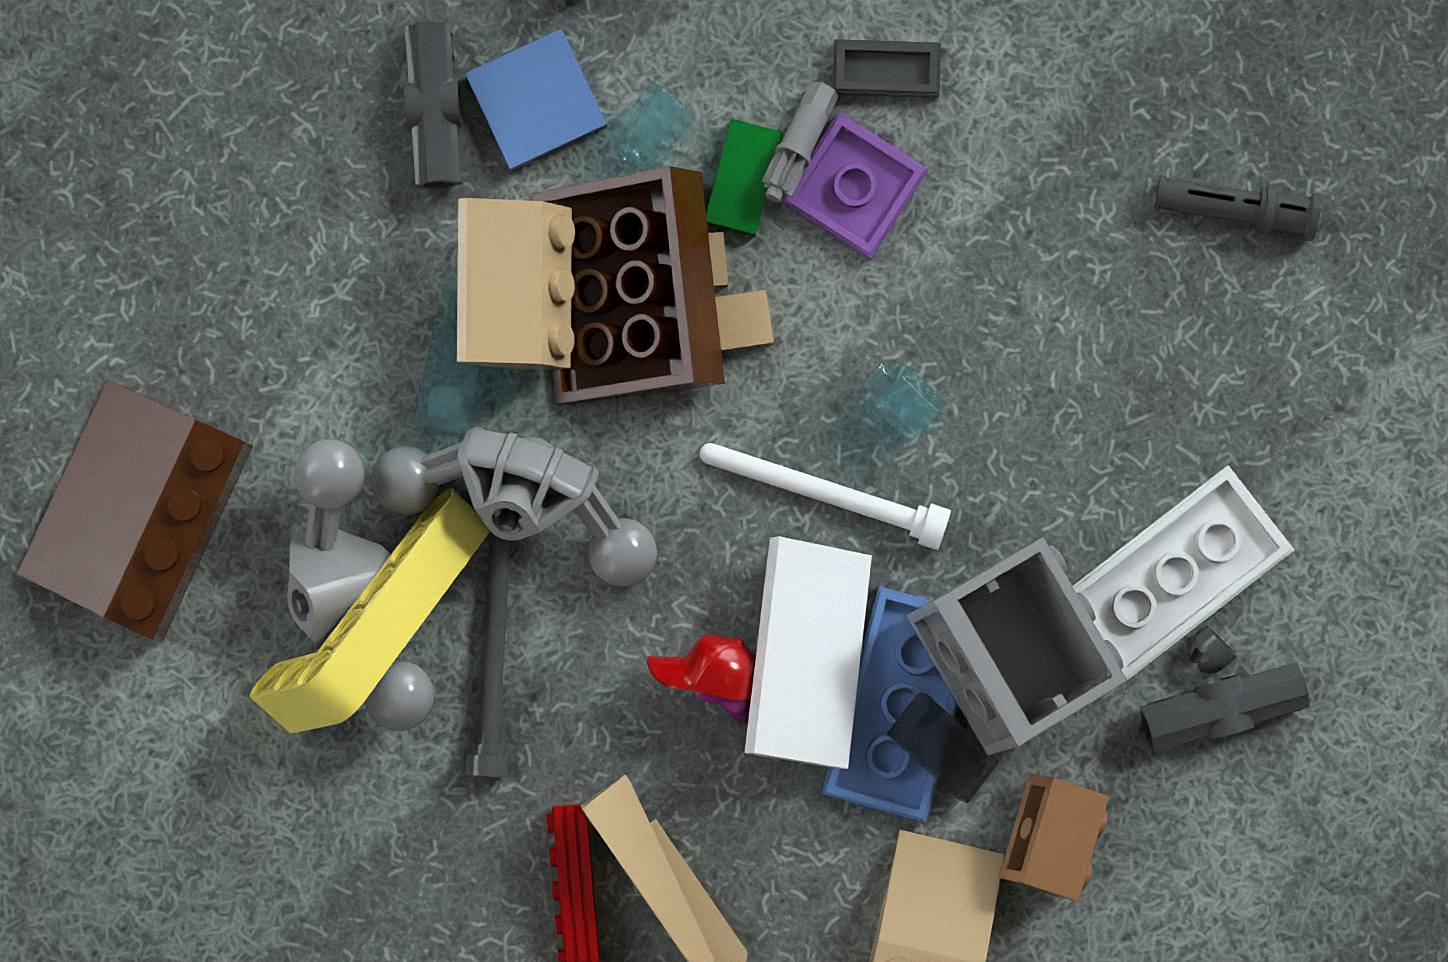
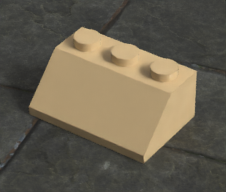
(514, 284)

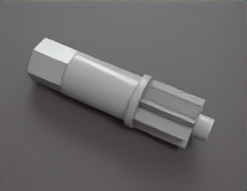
(794, 152)

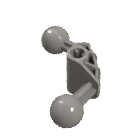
(519, 492)
(333, 570)

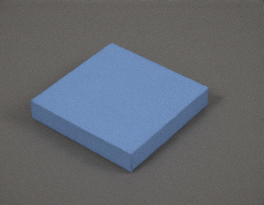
(536, 100)

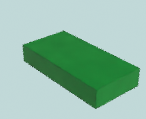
(738, 185)

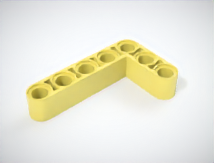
(356, 655)

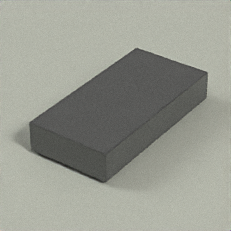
(886, 68)

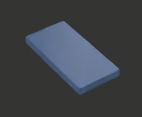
(890, 676)

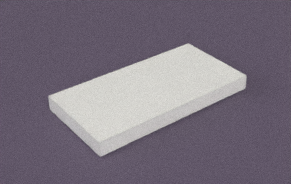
(1182, 569)
(808, 653)

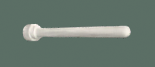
(924, 523)

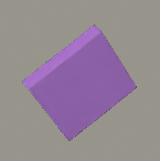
(855, 186)

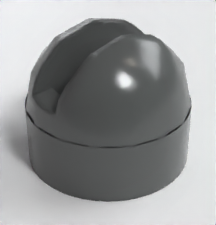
(1210, 652)

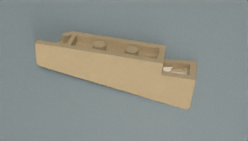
(662, 876)

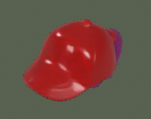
(714, 668)

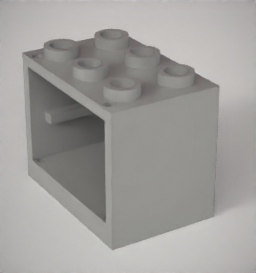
(1018, 647)

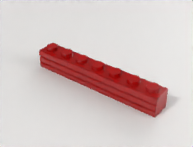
(574, 884)

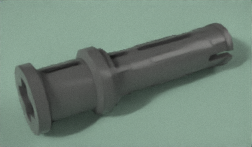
(1264, 209)

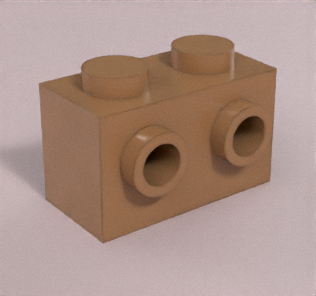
(1055, 837)

